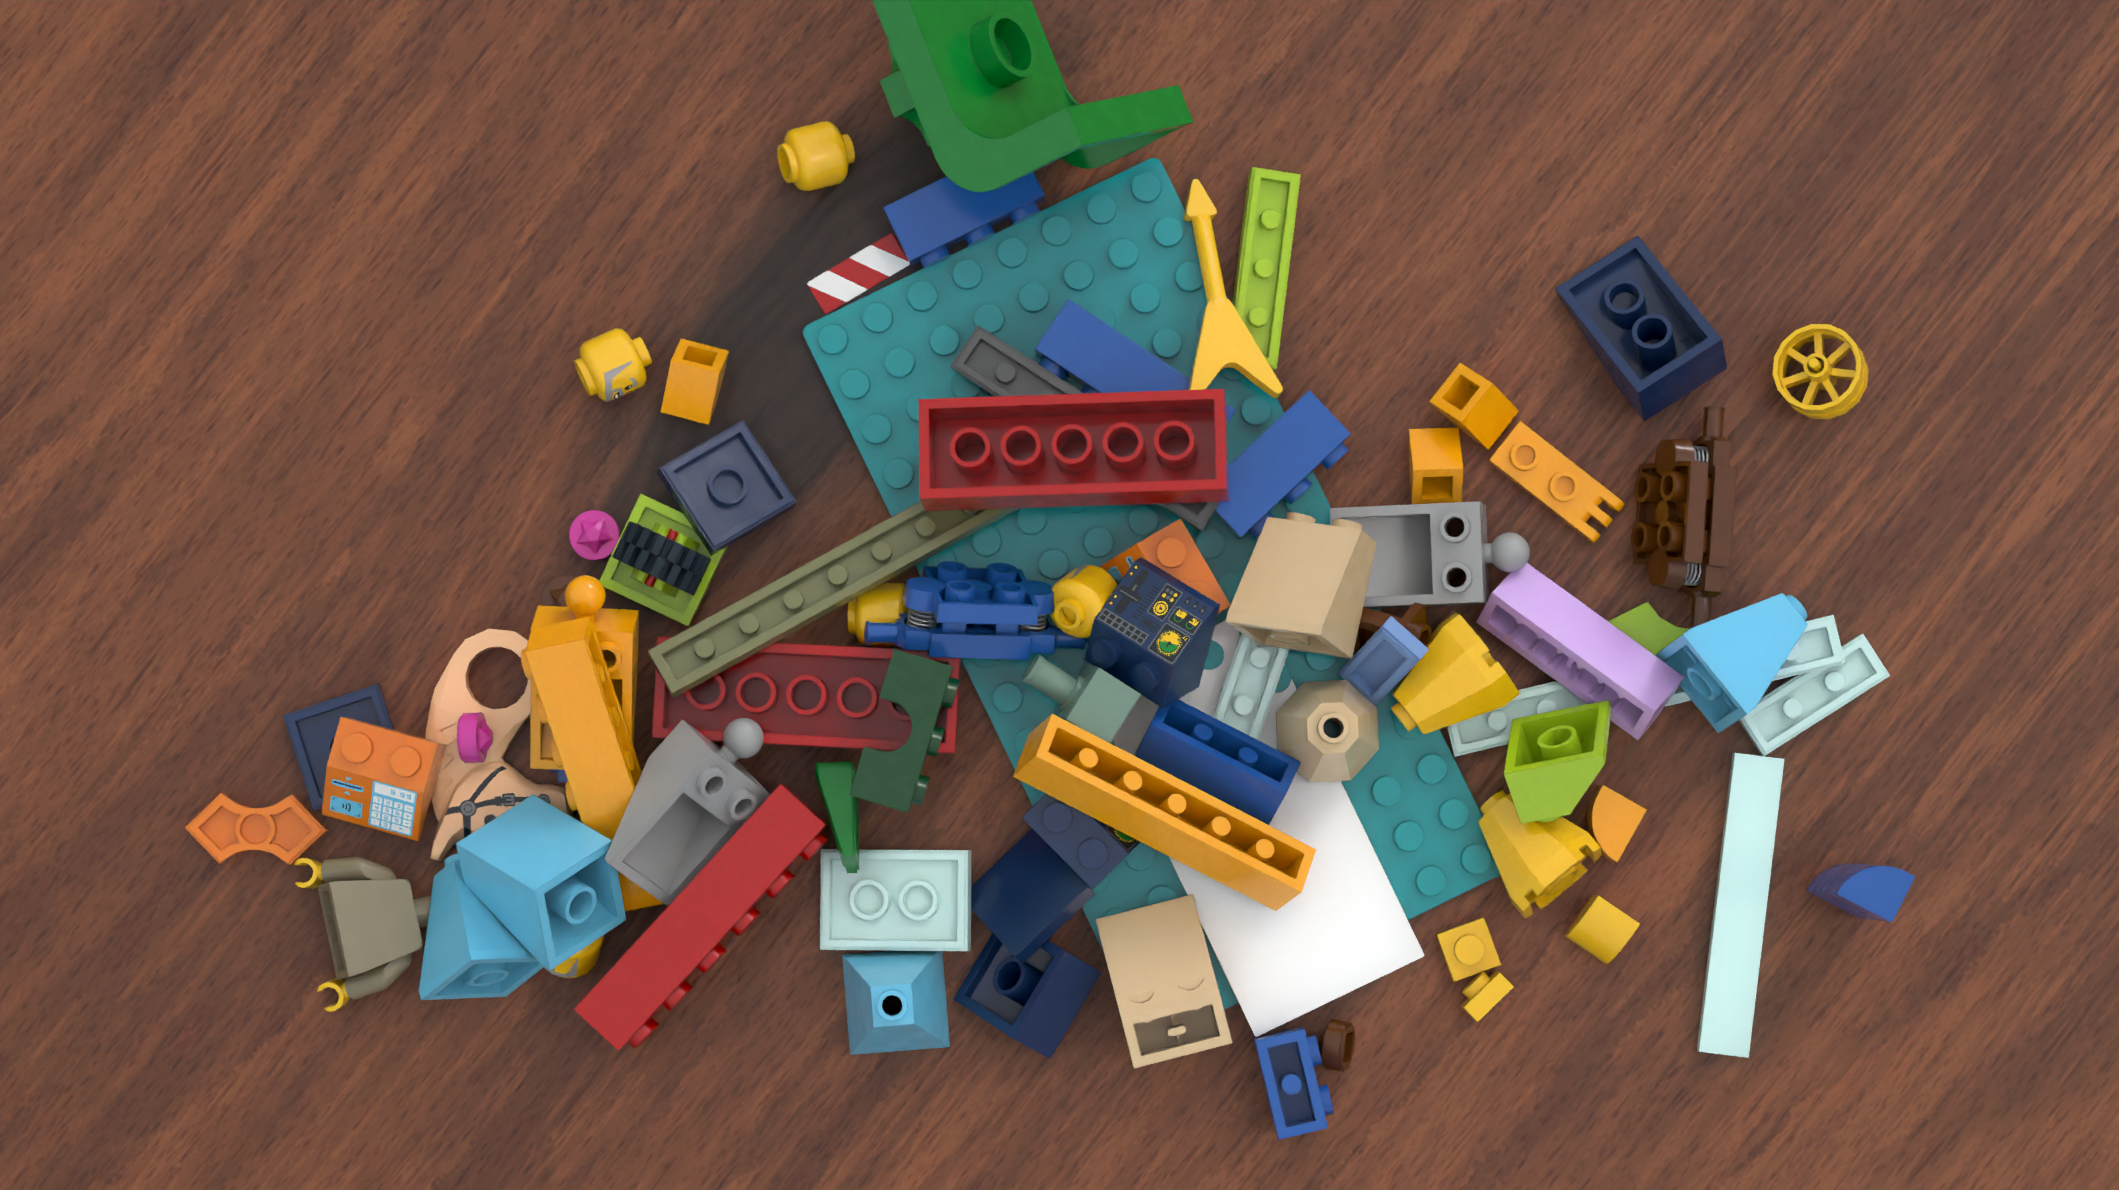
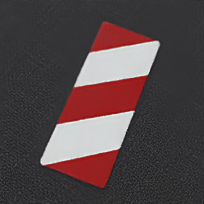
(858, 273)

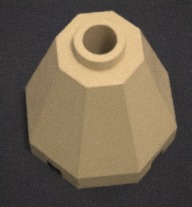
(1302, 733)

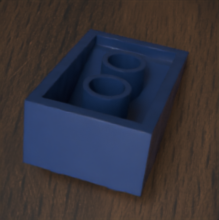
(1643, 328)

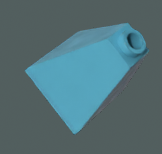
(1736, 657)
(468, 946)
(919, 984)

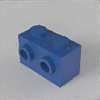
(1291, 1082)

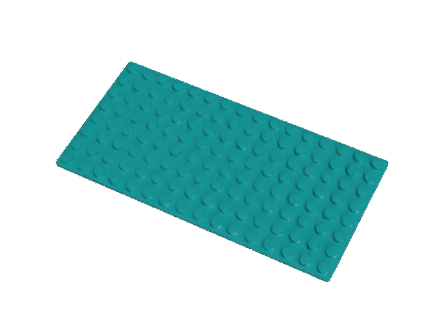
(1136, 268)

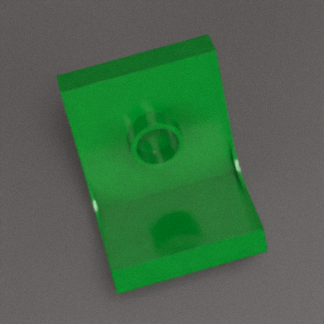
(994, 98)

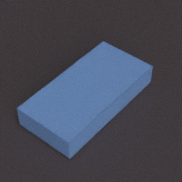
(1383, 660)

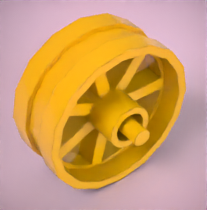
(1820, 371)

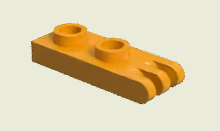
(1554, 480)

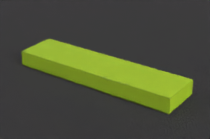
(1266, 256)

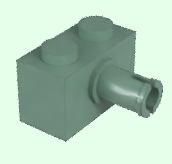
(1088, 700)

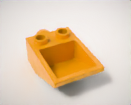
(618, 640)

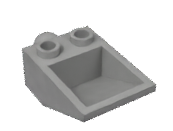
(1418, 553)
(686, 807)

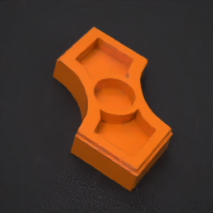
(281, 829)

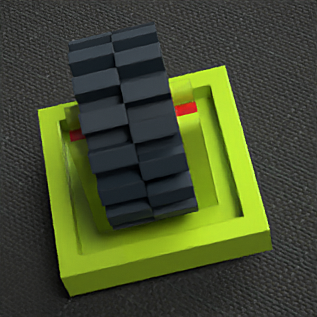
(661, 562)

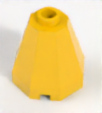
(1451, 680)
(1534, 857)

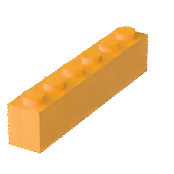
(586, 730)
(1164, 812)

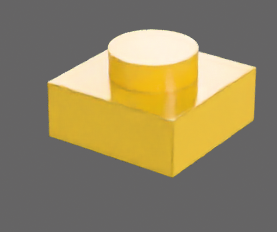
(1468, 949)
(1484, 994)

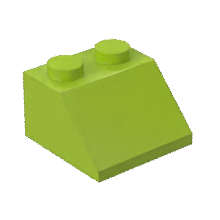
(1555, 759)

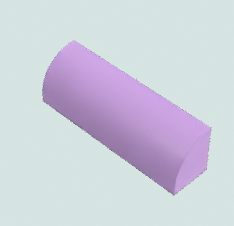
(1579, 649)

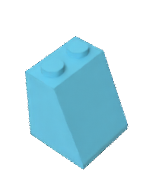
(544, 879)

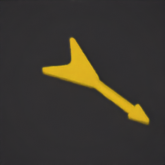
(1222, 335)

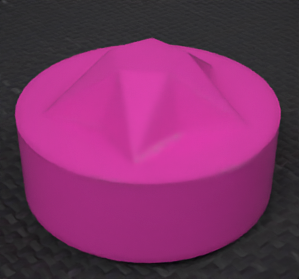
(594, 535)
(473, 737)

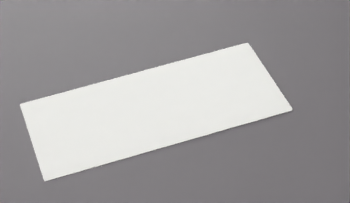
(1329, 936)

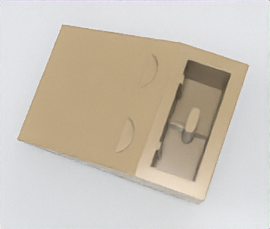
(1163, 981)

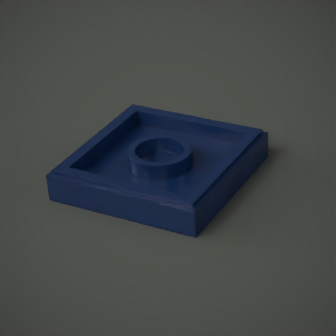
(726, 487)
(315, 727)
(1028, 896)

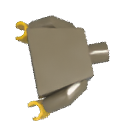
(368, 924)

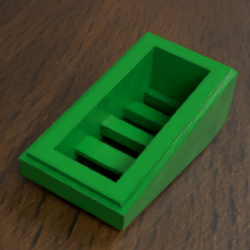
(842, 810)

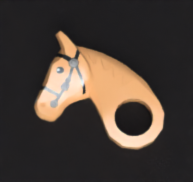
(477, 793)

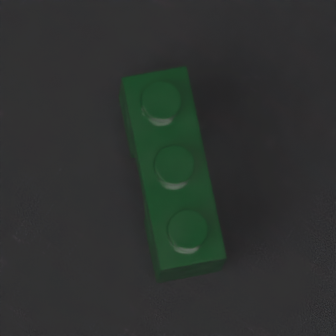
(896, 775)

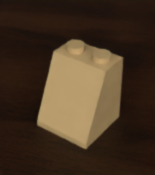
(1305, 585)

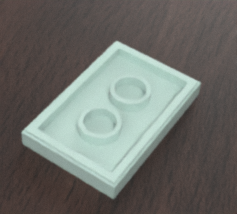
(896, 901)

